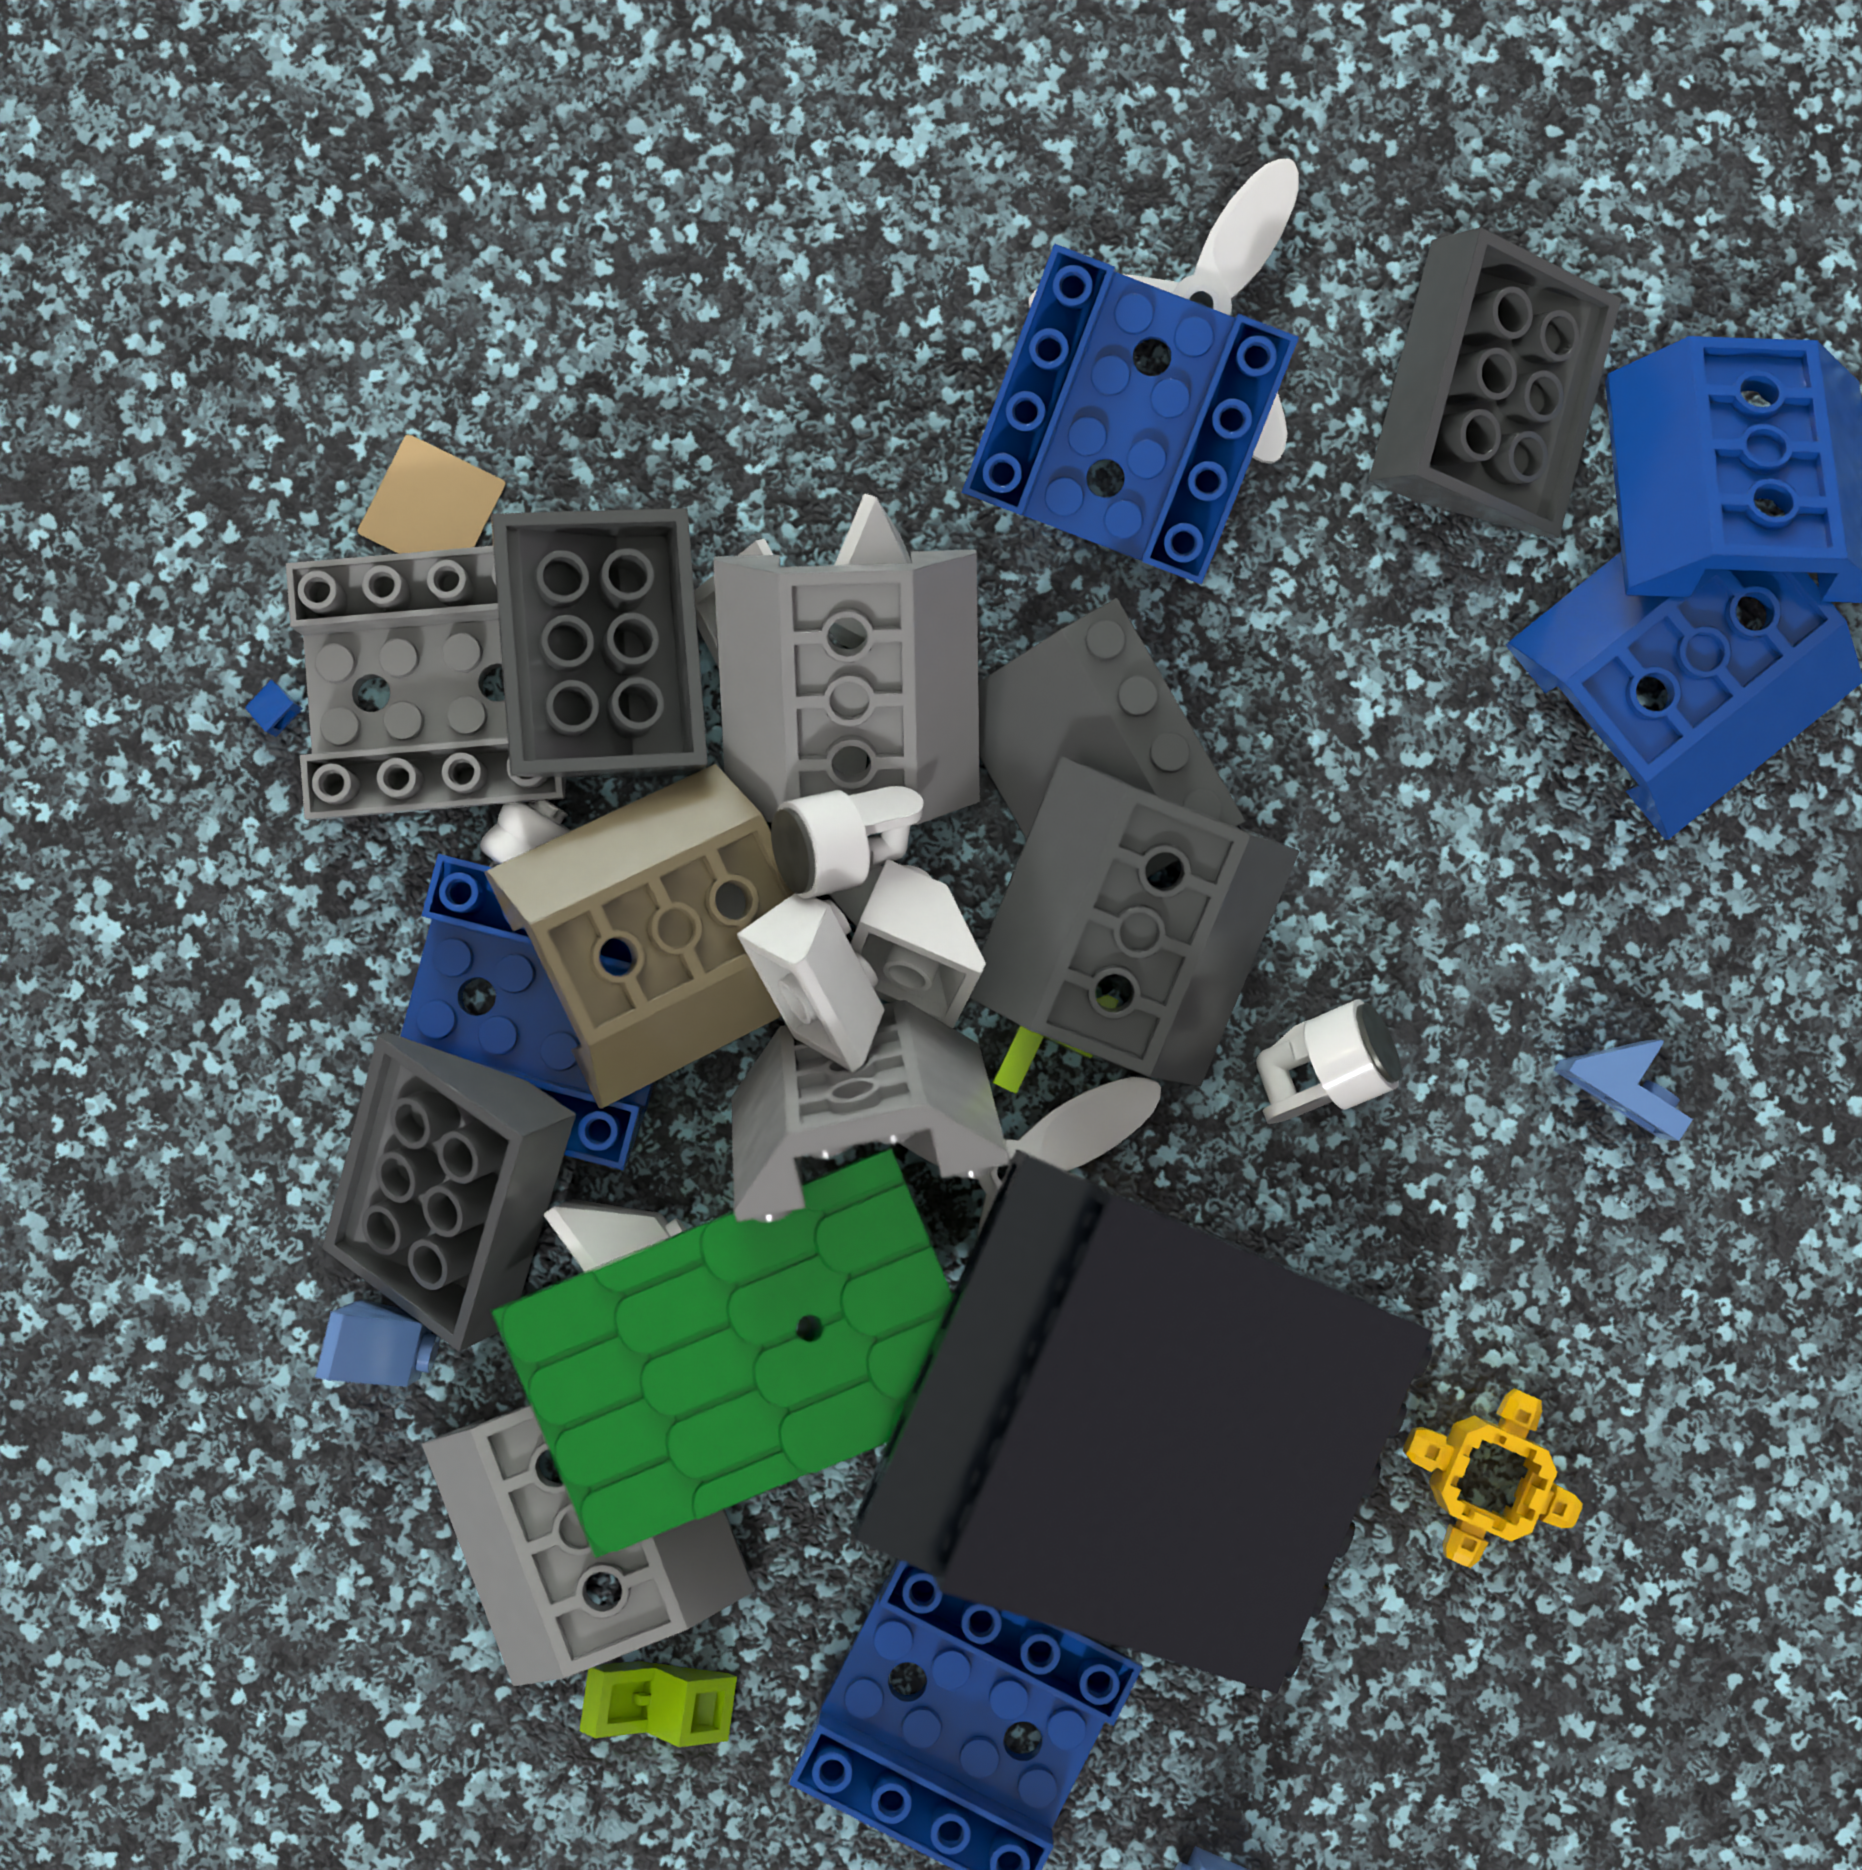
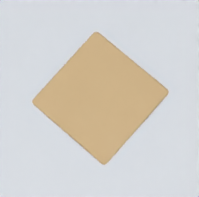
(430, 501)

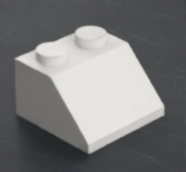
(816, 978)

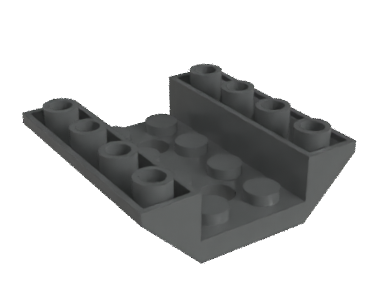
(1088, 912)

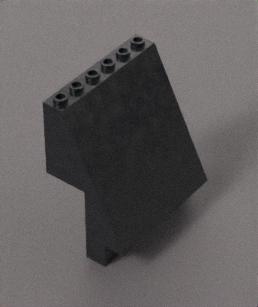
(1140, 1431)

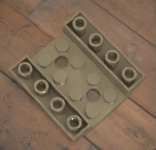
(653, 884)

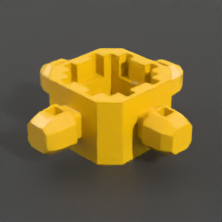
(1535, 1494)

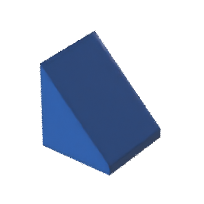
(273, 708)

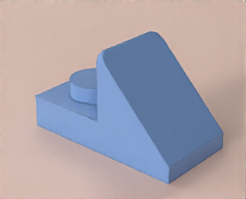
(1614, 1079)

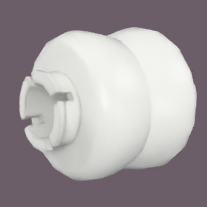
(522, 828)

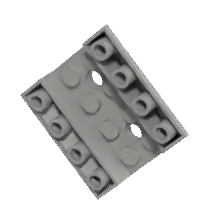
(433, 637)
(897, 695)
(808, 1105)
(536, 1561)

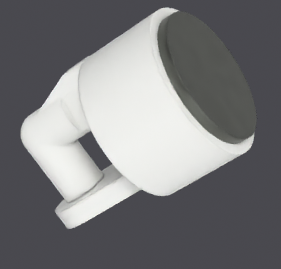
(824, 839)
(1349, 1055)

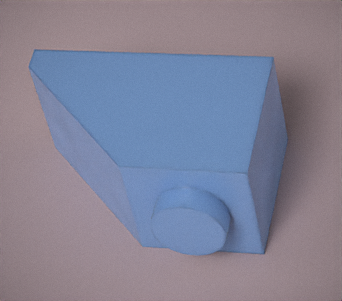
(376, 1346)

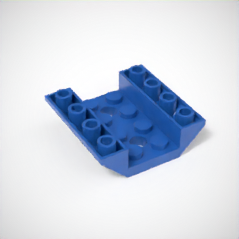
(1083, 401)
(1700, 454)
(1728, 687)
(527, 1026)
(937, 1759)

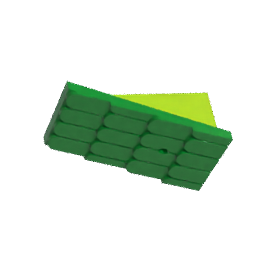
(682, 1367)

